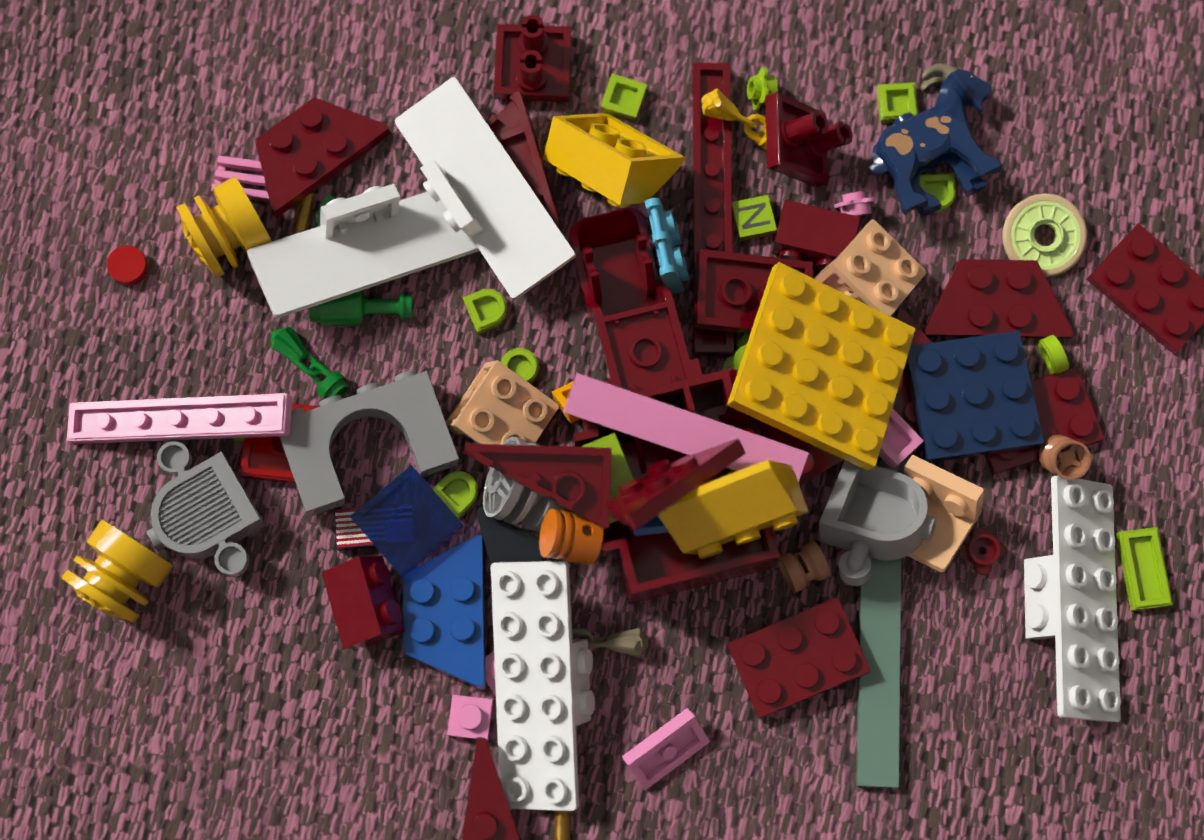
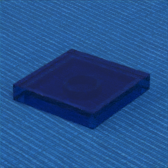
(406, 521)

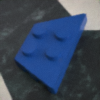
(448, 613)

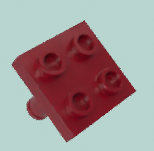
(532, 61)
(800, 139)

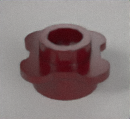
(992, 547)

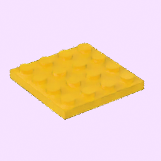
(822, 366)

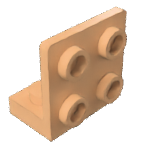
(874, 270)
(501, 407)
(953, 503)

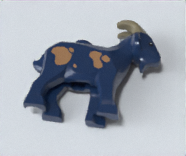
(936, 137)

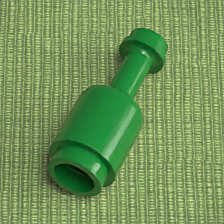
(355, 307)

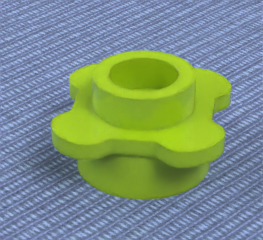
(761, 86)

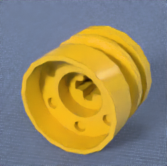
(223, 227)
(116, 572)

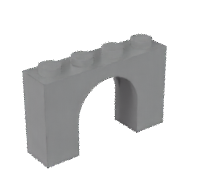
(405, 403)

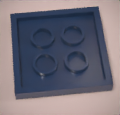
(973, 397)

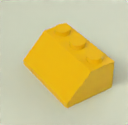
(610, 157)
(735, 508)

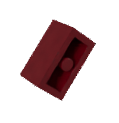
(813, 233)
(363, 601)

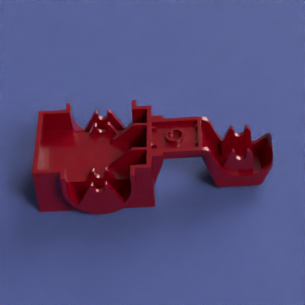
(650, 358)

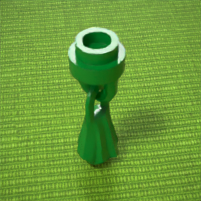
(289, 345)

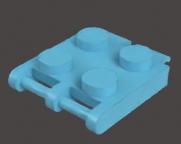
(665, 237)

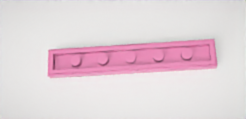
(180, 419)
(671, 425)

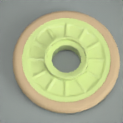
(1051, 211)

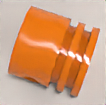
(567, 537)

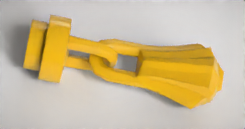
(719, 106)

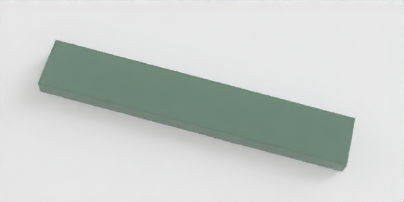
(880, 690)

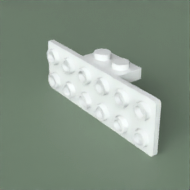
(483, 189)
(356, 248)
(1076, 600)
(538, 684)

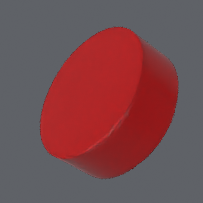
(127, 265)

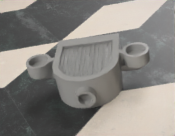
(203, 510)
(874, 517)

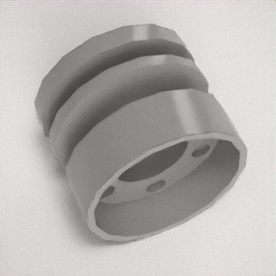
(513, 501)

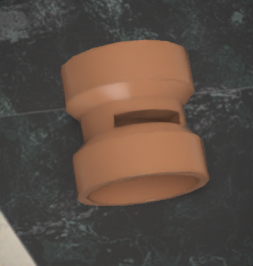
(1072, 461)
(804, 566)

